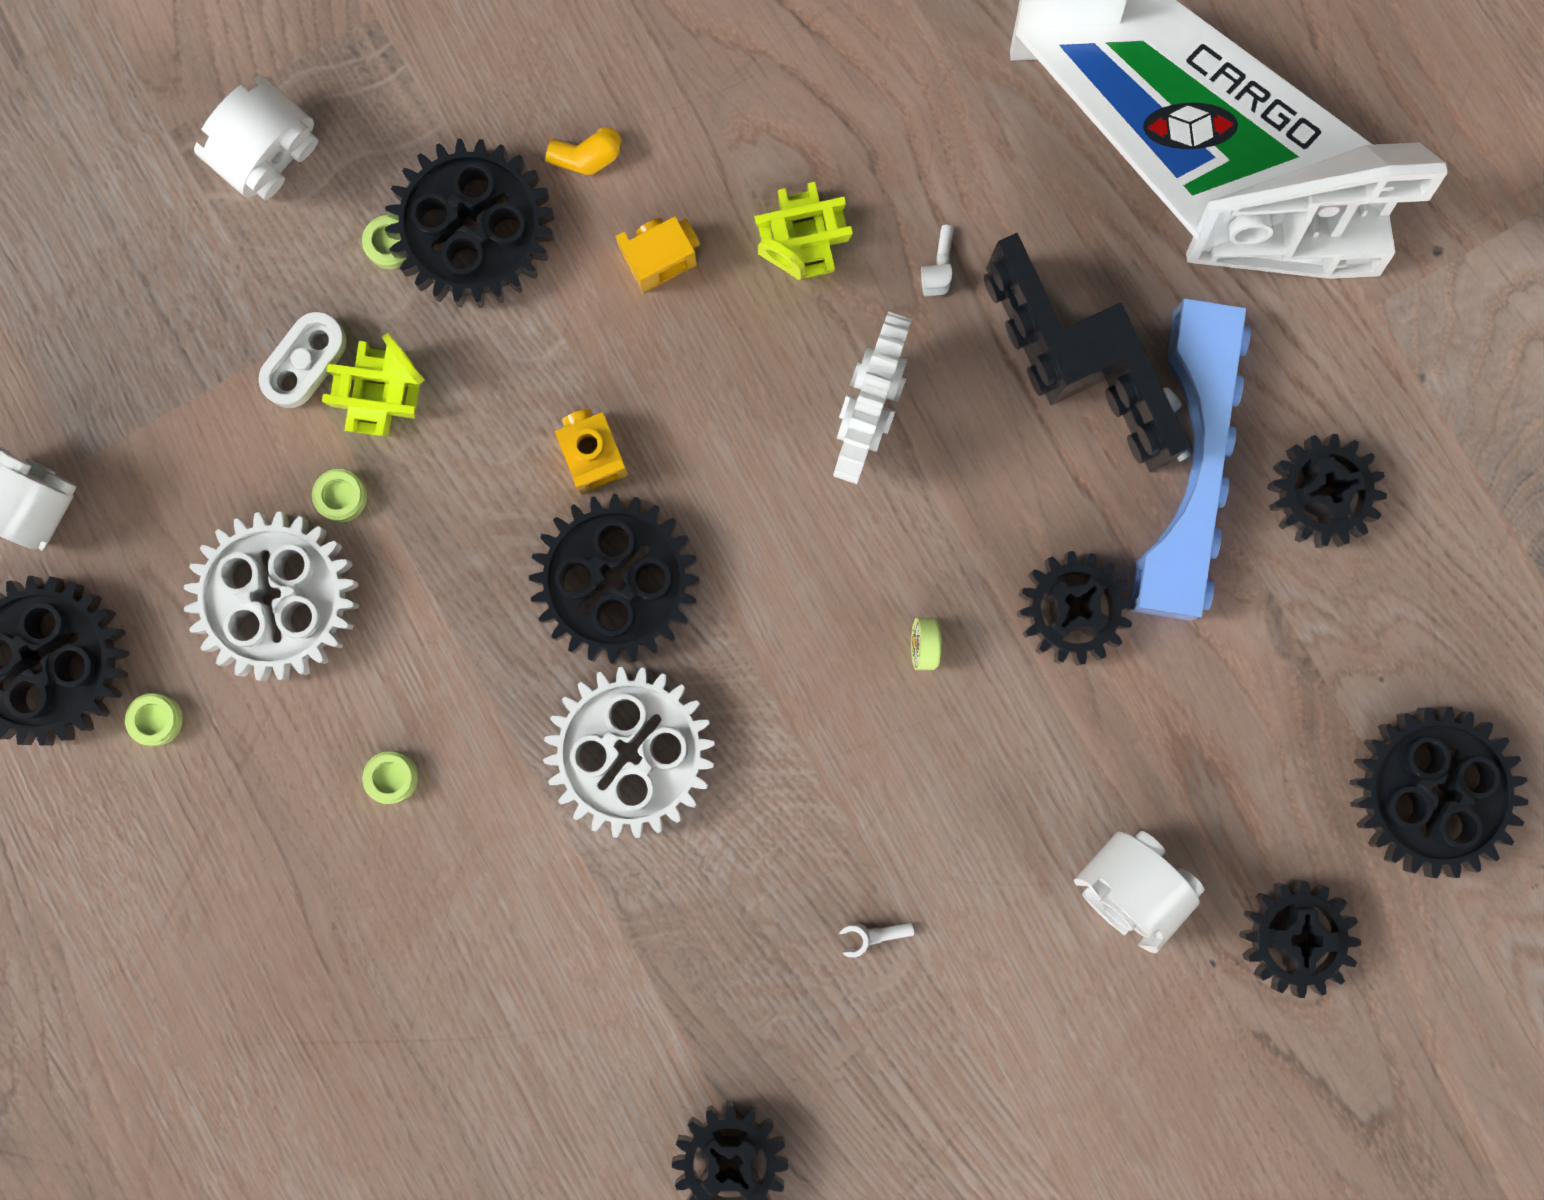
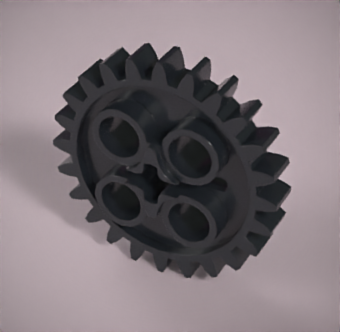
(442, 187)
(582, 546)
(63, 699)
(1482, 811)

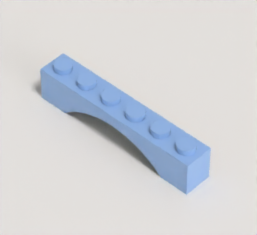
(1205, 359)

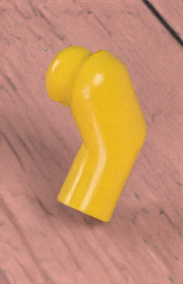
(589, 155)

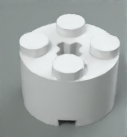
(256, 138)
(31, 501)
(1139, 889)

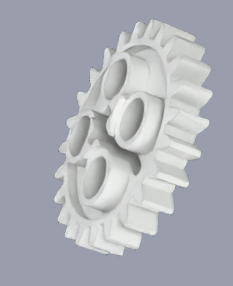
(878, 379)
(225, 606)
(593, 721)

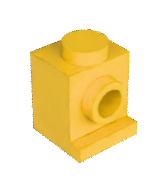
(659, 251)
(596, 468)

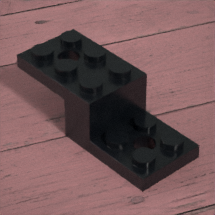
(1085, 355)

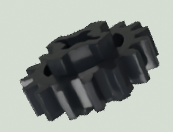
(1323, 471)
(1094, 623)
(1300, 959)
(715, 1144)

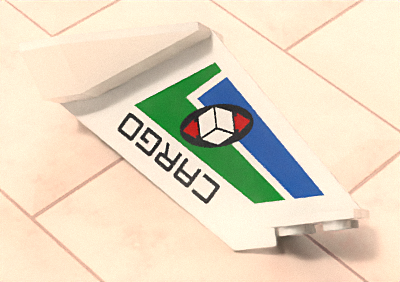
(1226, 139)

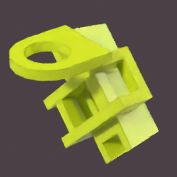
(804, 240)
(373, 400)

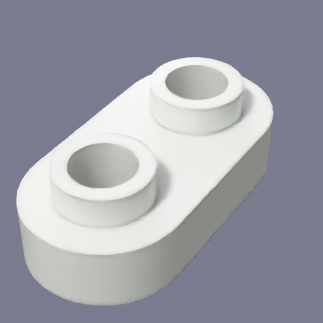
(298, 357)

